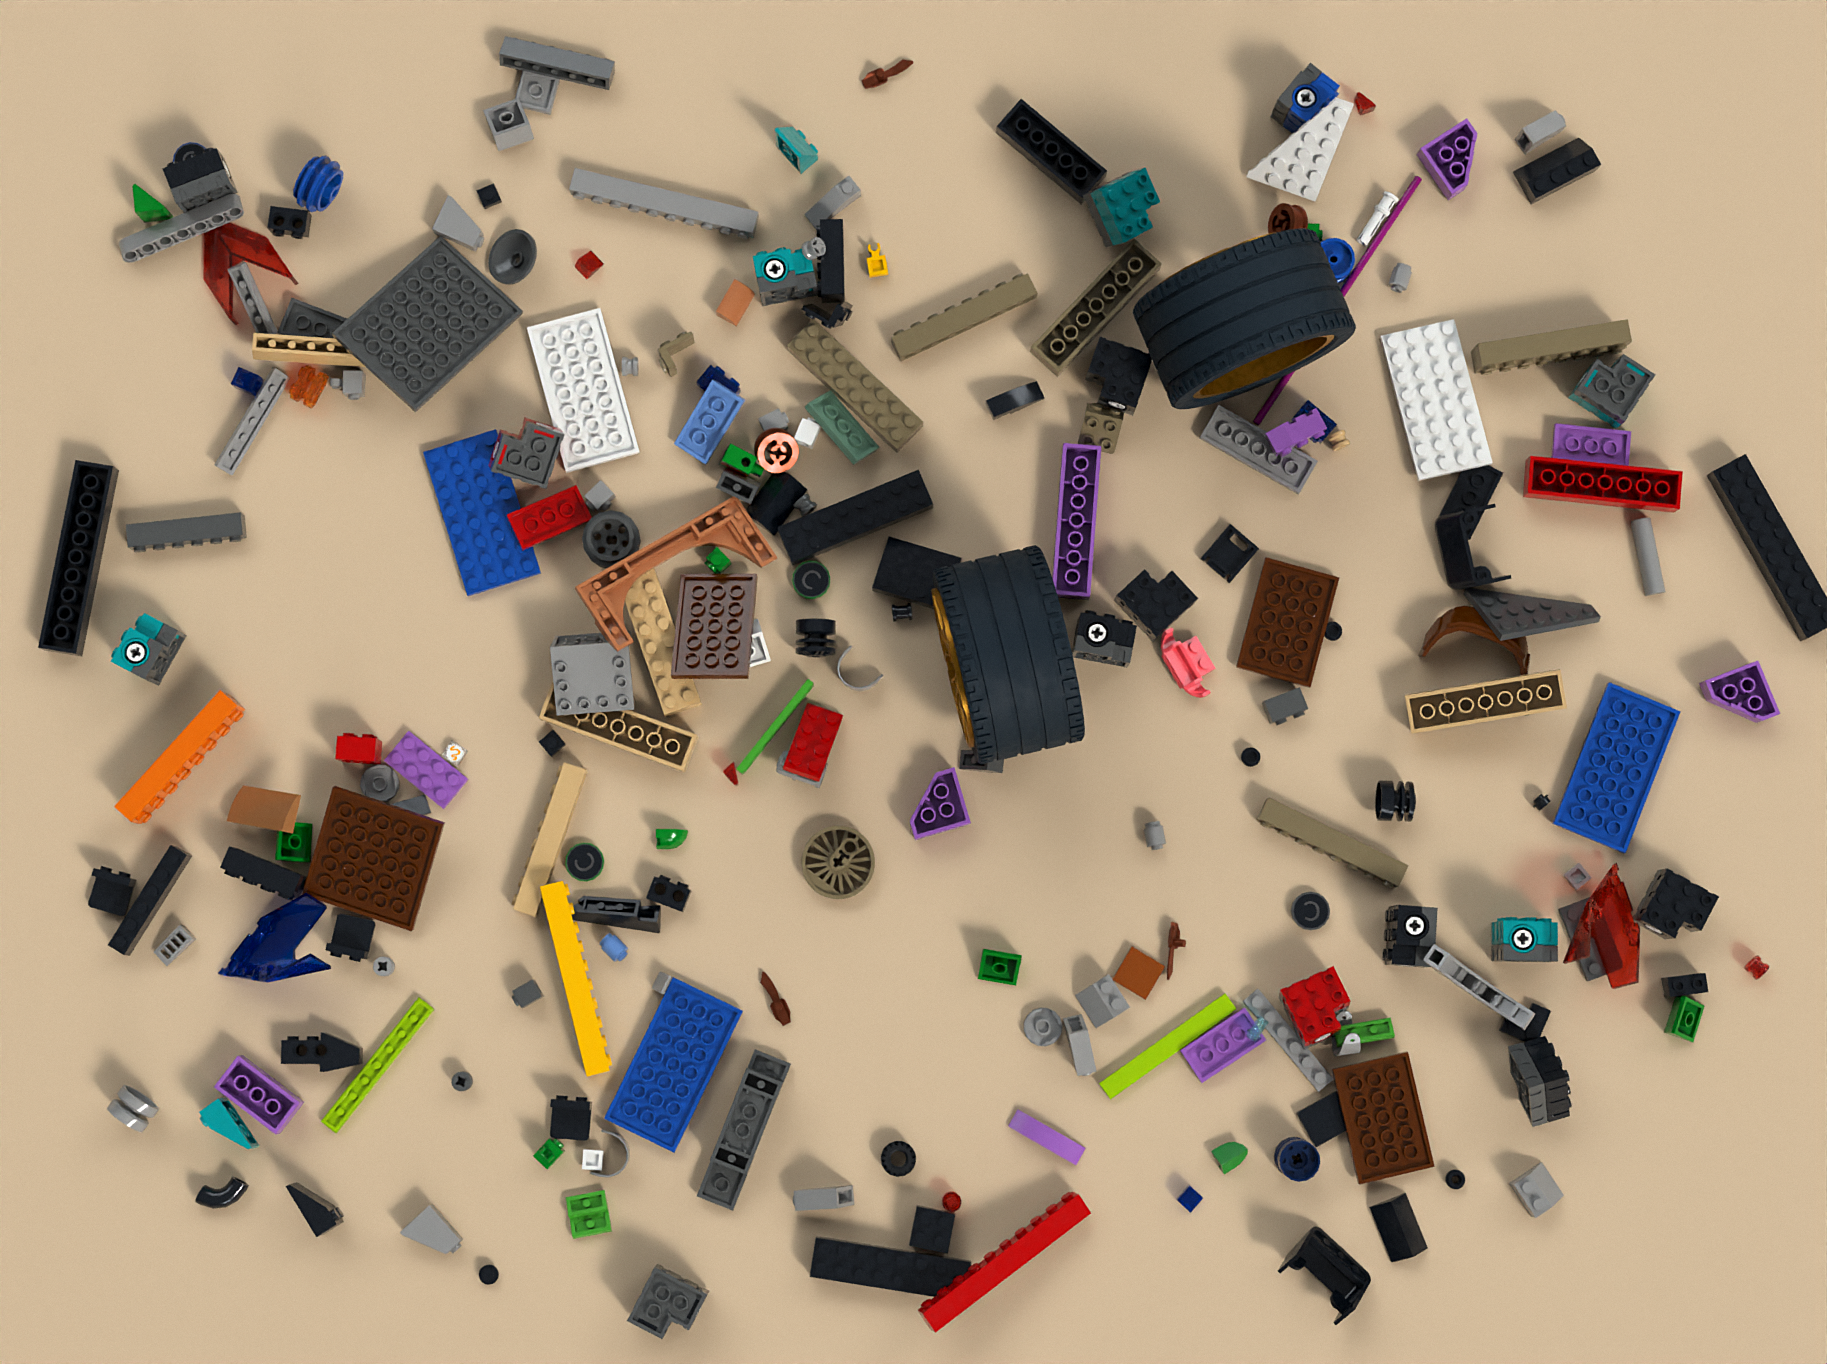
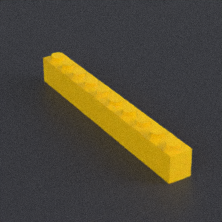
(574, 978)

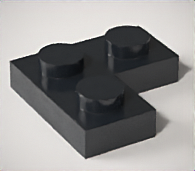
(1534, 1028)

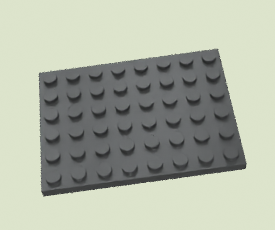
(427, 323)

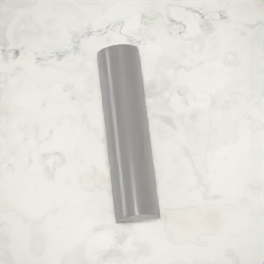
(252, 299)
(1647, 556)

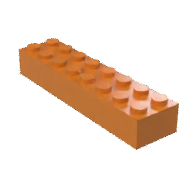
(180, 758)

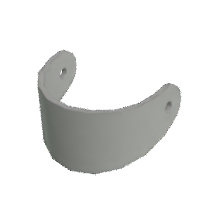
(853, 687)
(1348, 1046)
(627, 1156)

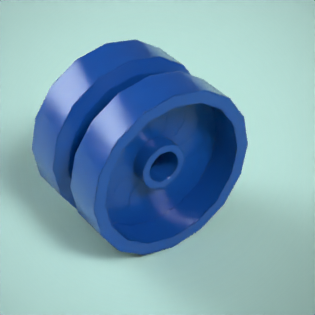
(1340, 253)

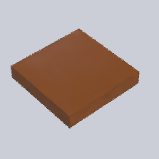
(1138, 973)

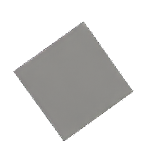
(537, 92)

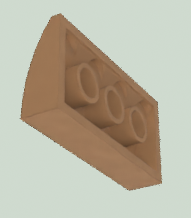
(265, 809)

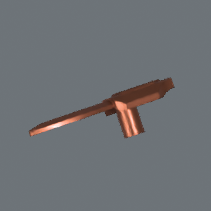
(879, 76)
(1173, 943)
(779, 1006)

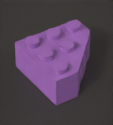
(1450, 158)
(1295, 433)
(1742, 693)
(940, 807)

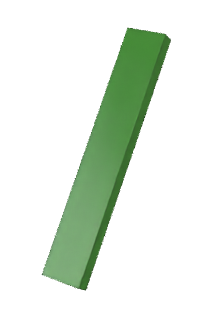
(774, 728)

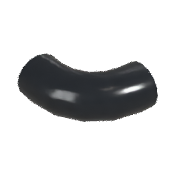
(222, 1197)

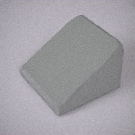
(662, 982)

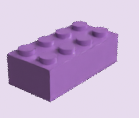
(259, 1094)

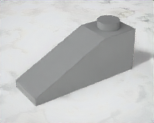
(834, 201)

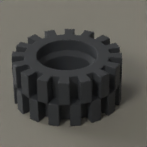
(898, 1170)

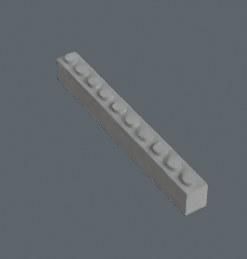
(664, 203)

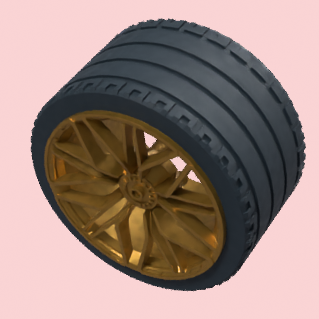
(1243, 317)
(1008, 654)

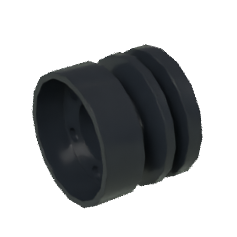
(815, 637)
(1398, 801)

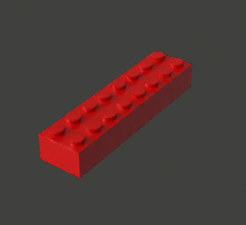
(1602, 484)

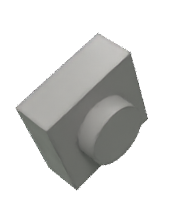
(1577, 876)

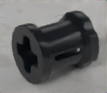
(902, 612)

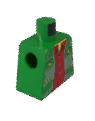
(733, 457)

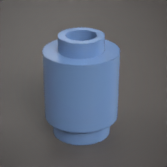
(614, 947)

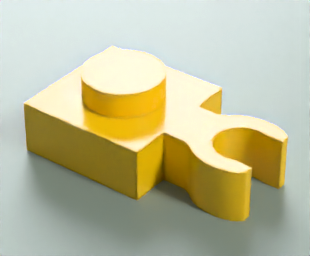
(876, 264)

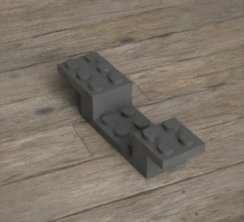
(743, 1129)

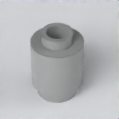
(1400, 277)
(1154, 835)

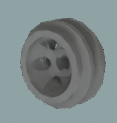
(596, 525)

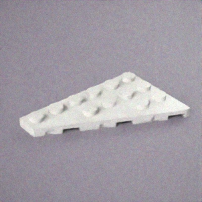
(1305, 156)

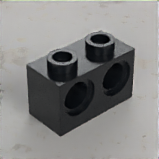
(290, 217)
(667, 898)
(1684, 985)

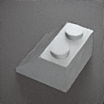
(508, 124)
(1102, 1001)
(1537, 1190)

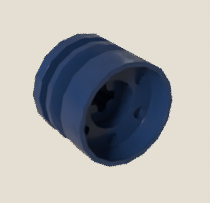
(1296, 1170)

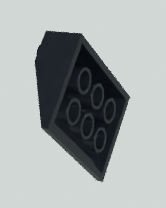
(908, 570)

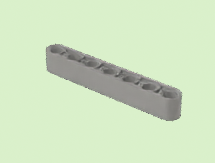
(181, 228)

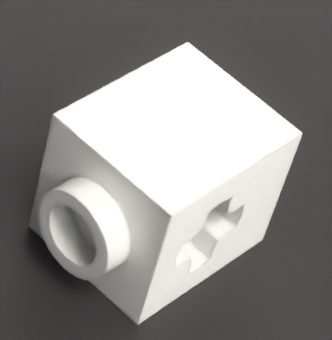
(807, 432)

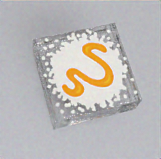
(454, 753)

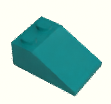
(795, 148)
(226, 1121)

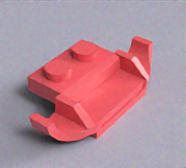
(1186, 662)

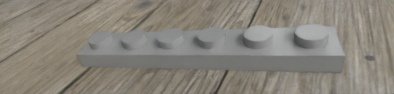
(252, 421)
(1288, 1040)

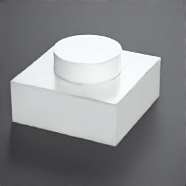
(592, 1159)

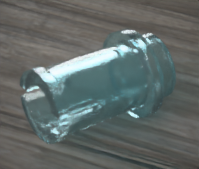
(1256, 1029)

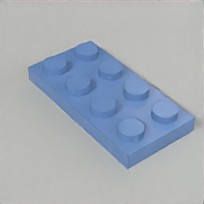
(709, 421)

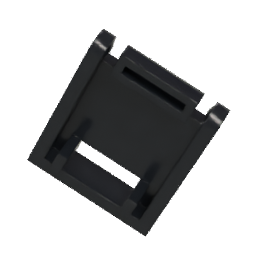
(1227, 556)

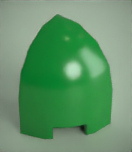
(670, 838)
(1230, 1155)

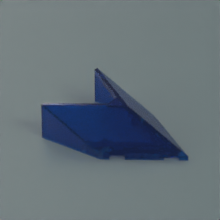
(270, 950)

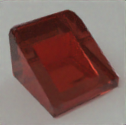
(1363, 104)
(588, 264)
(731, 774)

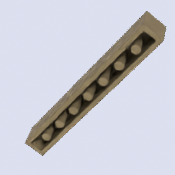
(964, 317)
(1332, 842)

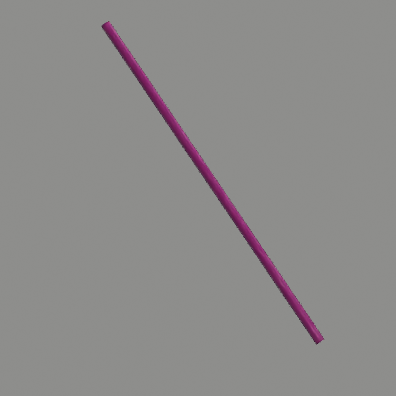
(1347, 285)

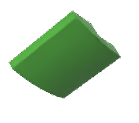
(588, 1214)

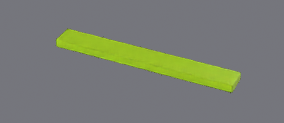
(1167, 1046)
(377, 1065)

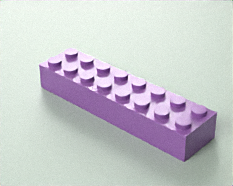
(1076, 520)

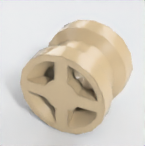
(1338, 440)

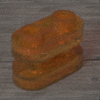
(298, 390)

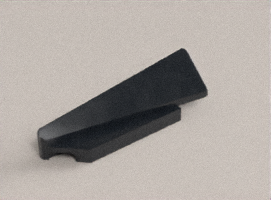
(618, 913)

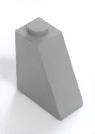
(1540, 131)
(457, 226)
(1079, 1045)
(823, 1198)
(433, 1231)

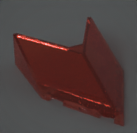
(230, 246)
(1611, 925)

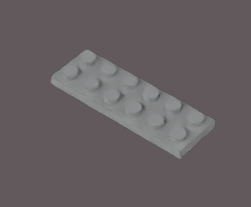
(1248, 445)

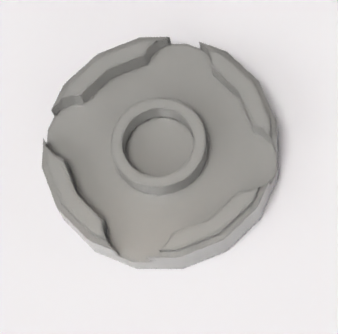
(380, 783)
(1042, 1027)

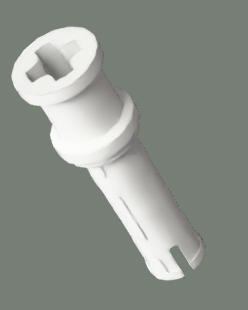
(1381, 211)

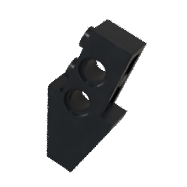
(338, 1054)

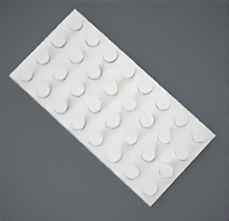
(583, 389)
(1436, 400)

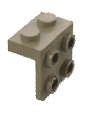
(669, 348)
(1101, 427)

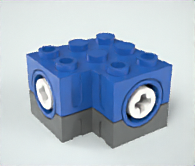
(1304, 98)

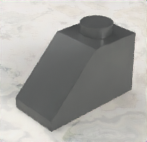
(969, 762)

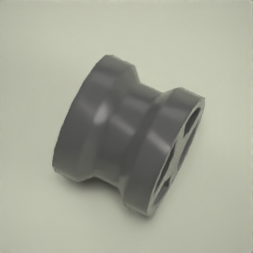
(805, 505)
(465, 1080)

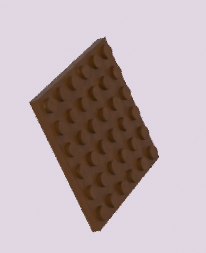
(373, 858)

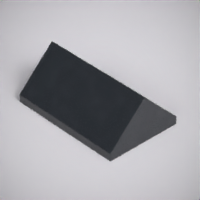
(775, 501)
(1398, 1228)

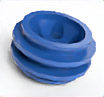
(318, 183)

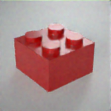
(358, 749)

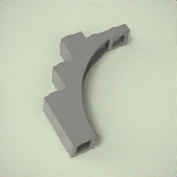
(1477, 987)

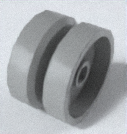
(133, 1108)

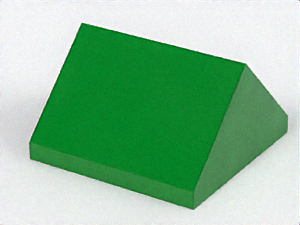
(147, 207)
(295, 845)
(999, 967)
(1684, 1018)

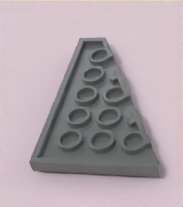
(1523, 615)

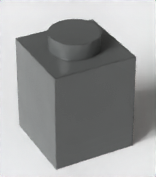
(527, 994)

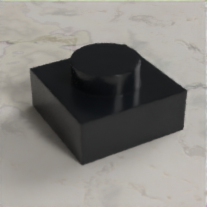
(489, 196)
(552, 743)

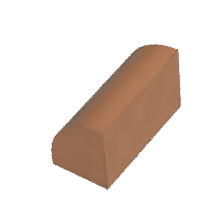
(735, 302)

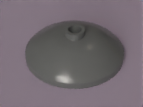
(512, 256)

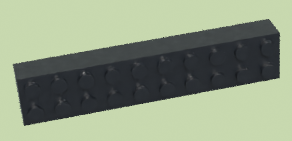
(1771, 546)
(78, 558)

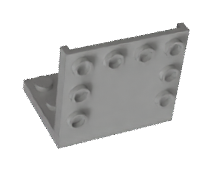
(590, 675)

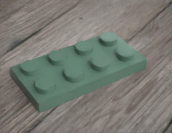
(842, 427)

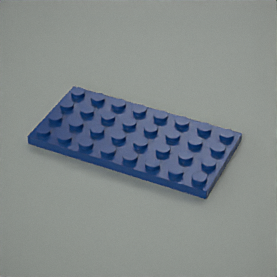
(475, 513)
(1616, 767)
(673, 1064)

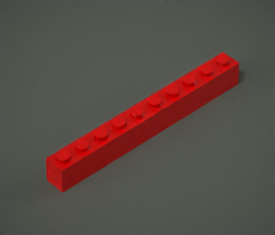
(1004, 1261)

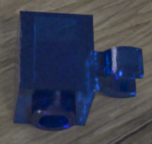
(247, 381)

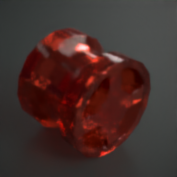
(1756, 967)
(953, 1203)

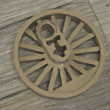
(820, 885)

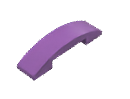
(1046, 1137)

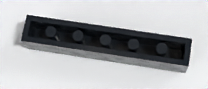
(149, 900)

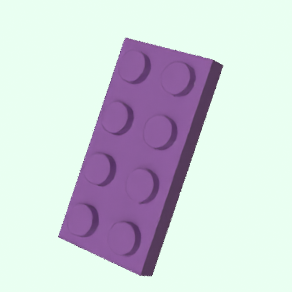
(1591, 444)
(426, 769)
(1221, 1045)

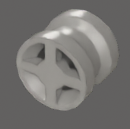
(813, 248)
(630, 366)
(386, 968)

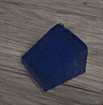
(1189, 1198)

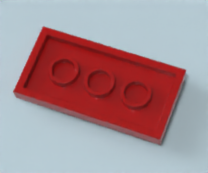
(549, 517)
(813, 742)

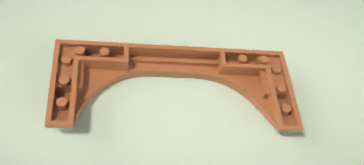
(722, 526)

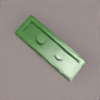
(1367, 1031)

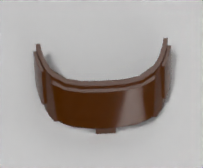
(1468, 620)

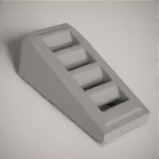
(169, 940)

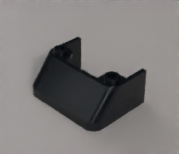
(1456, 551)
(1332, 1267)

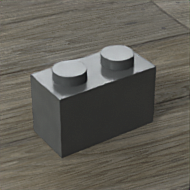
(738, 485)
(1285, 705)

